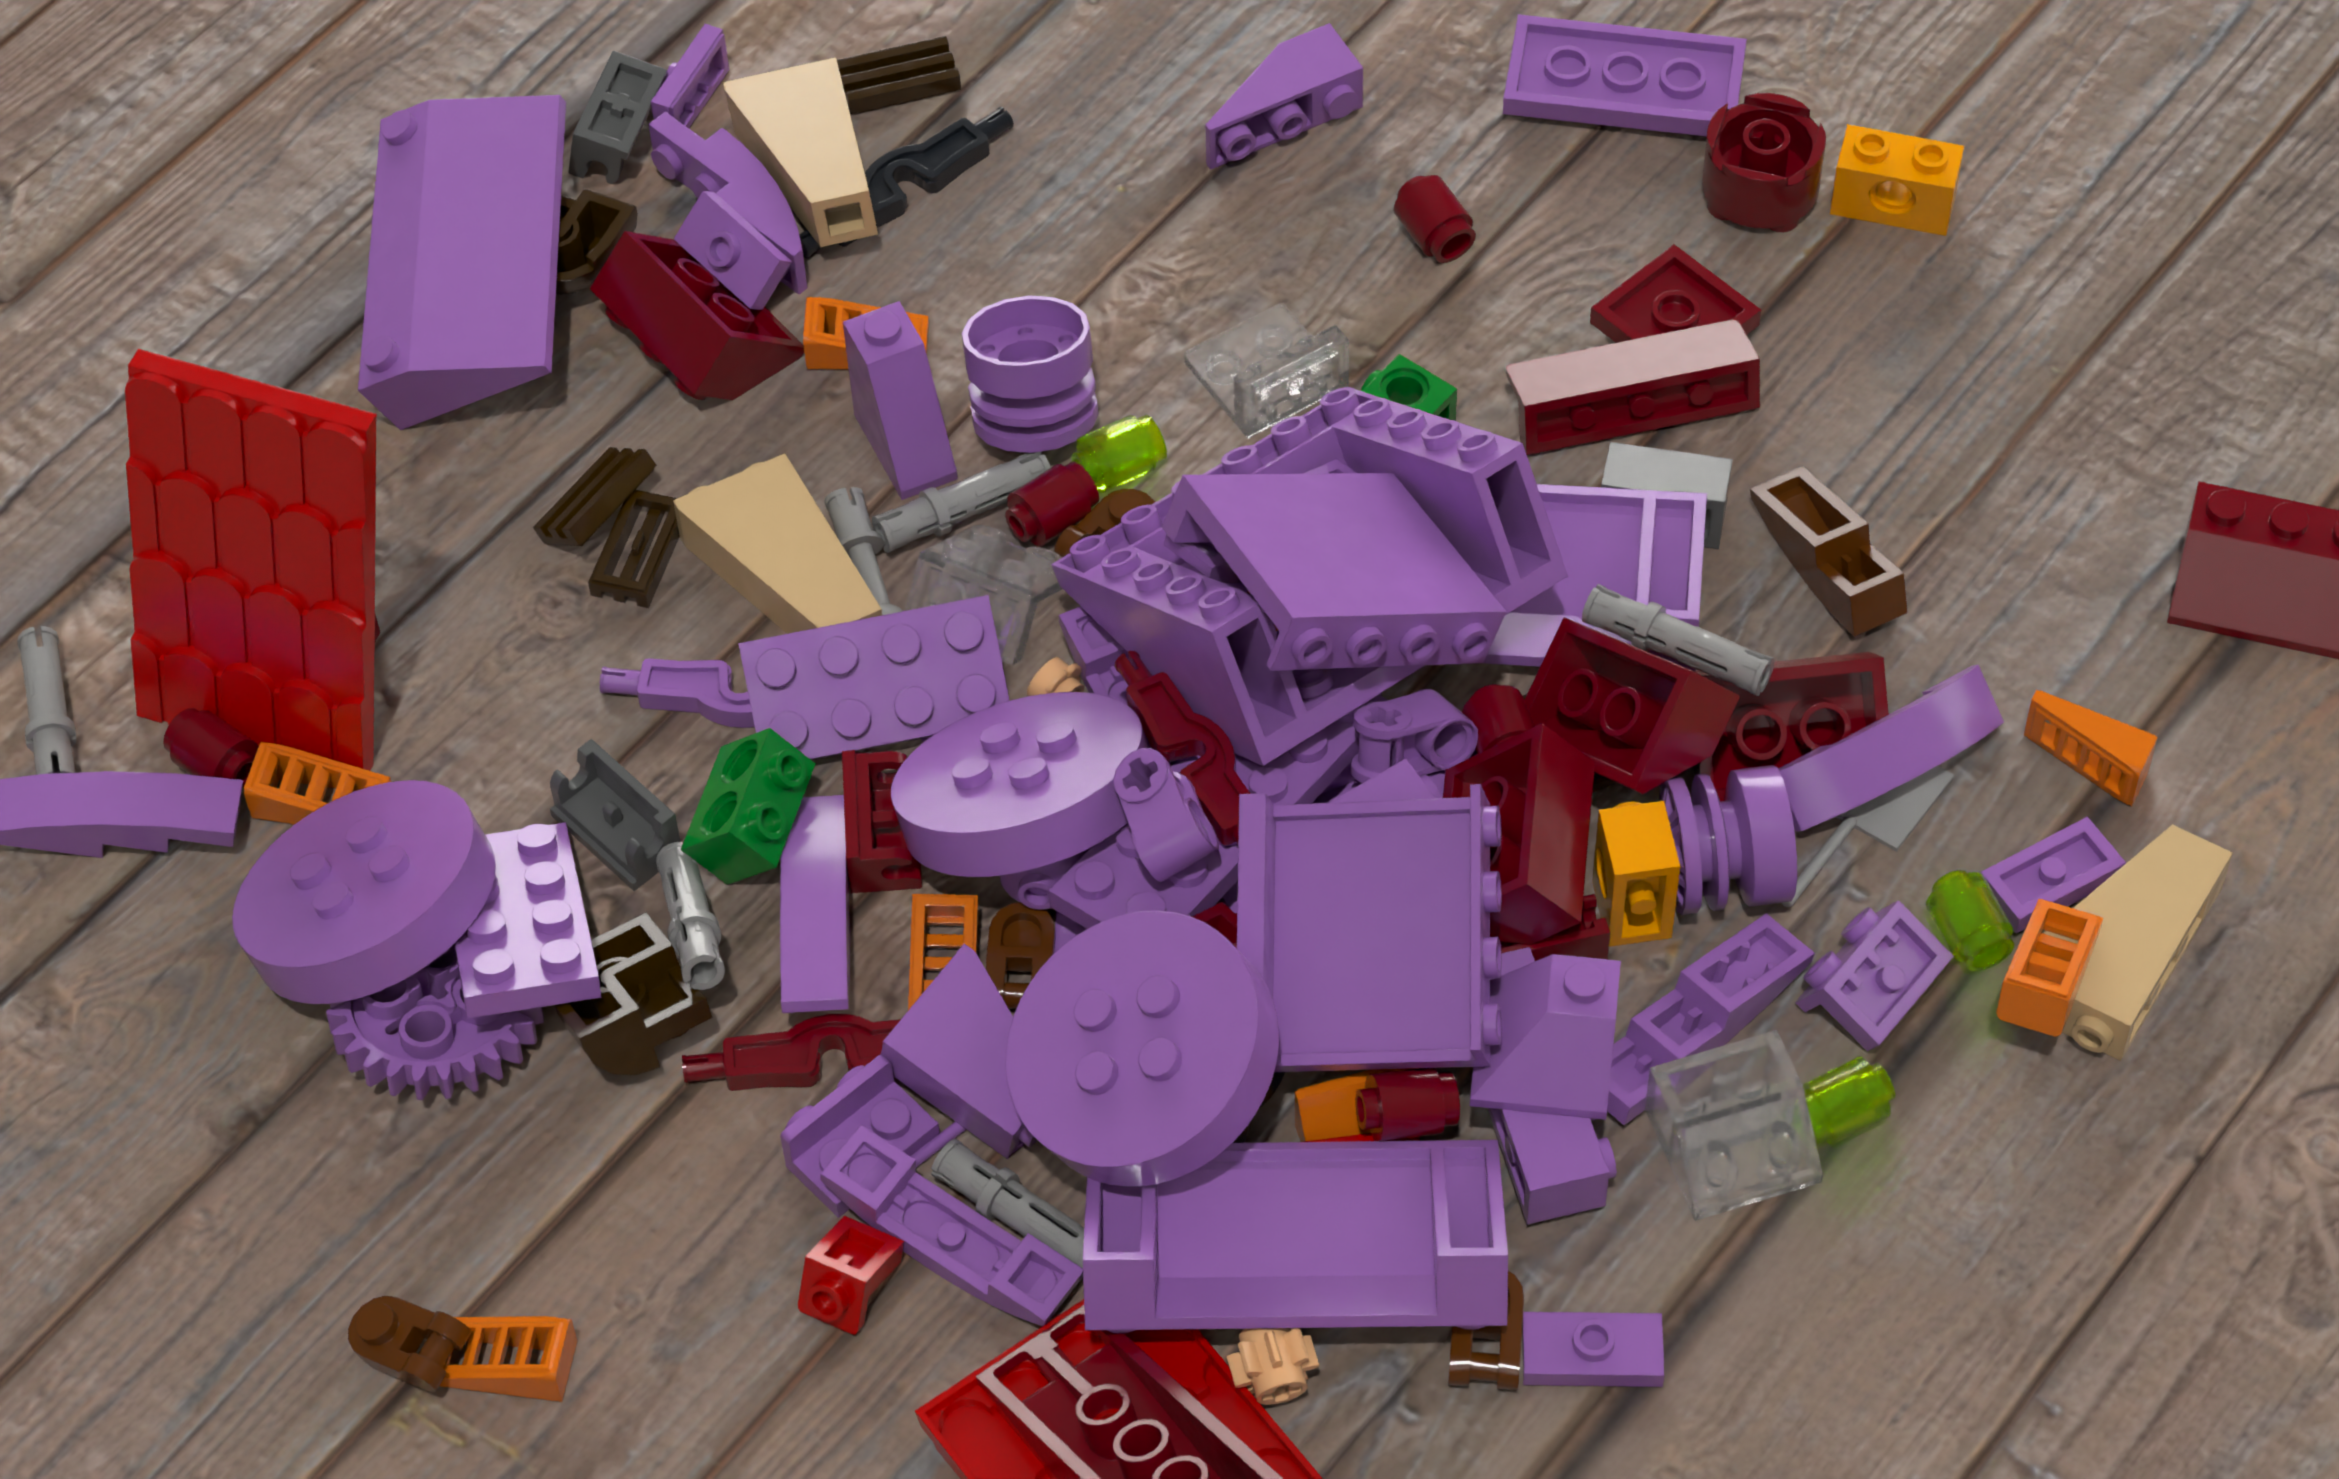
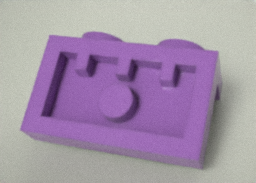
(1875, 973)
(861, 1097)

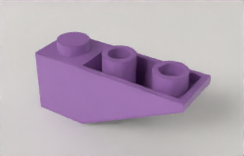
(1288, 93)

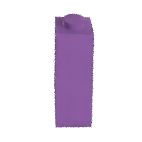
(898, 400)
(955, 1052)

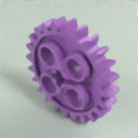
(423, 1035)

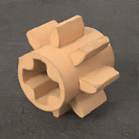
(1273, 1363)

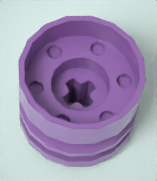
(1030, 373)
(1737, 839)

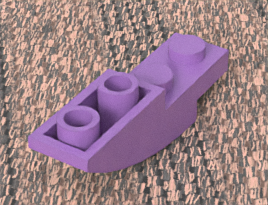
(738, 177)

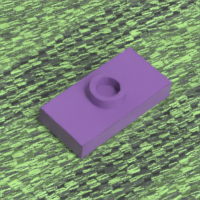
(694, 77)
(732, 250)
(1593, 1349)

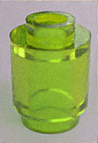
(1120, 451)
(1970, 919)
(1848, 1100)

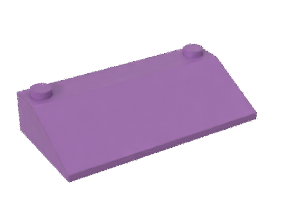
(462, 253)
(1624, 539)
(1304, 1240)

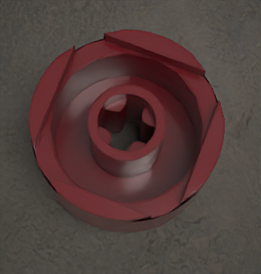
(1763, 162)

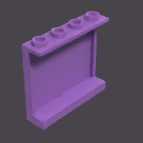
(1341, 568)
(1373, 929)

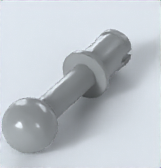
(859, 540)

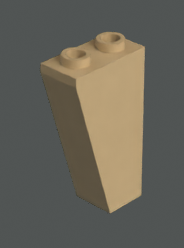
(807, 142)
(775, 547)
(2147, 925)

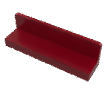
(1635, 386)

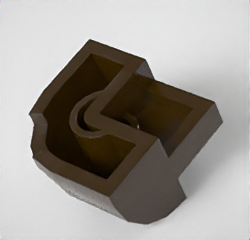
(588, 236)
(639, 1000)

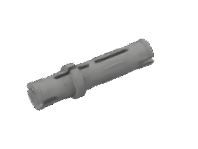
(941, 509)
(1654, 630)
(50, 731)
(692, 927)
(1003, 1197)

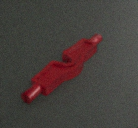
(1181, 733)
(790, 1056)

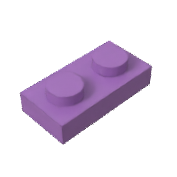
(2054, 869)

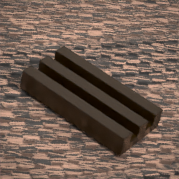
(896, 68)
(595, 497)
(625, 585)

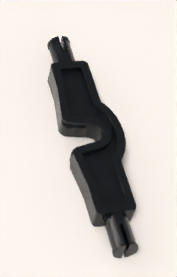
(927, 165)

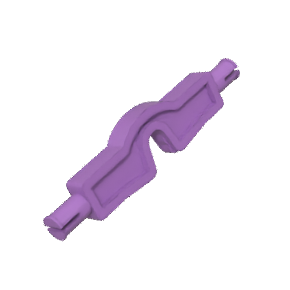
(683, 687)

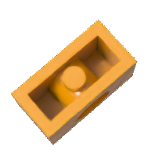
(1896, 179)
(1636, 872)

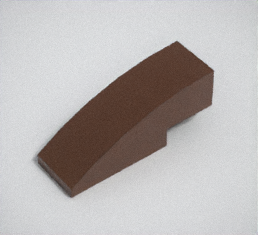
(1831, 550)

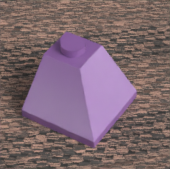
(1553, 1038)

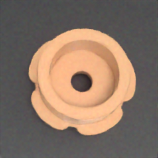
(1056, 677)

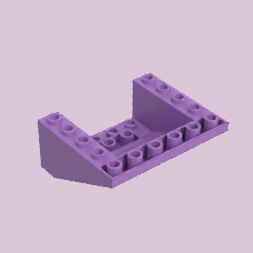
(1216, 634)

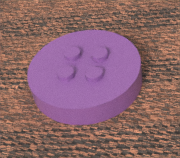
(1016, 784)
(364, 892)
(1142, 1048)

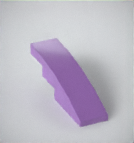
(115, 808)
(815, 909)
(1706, 1007)

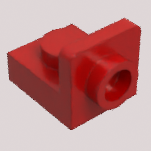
(845, 1272)

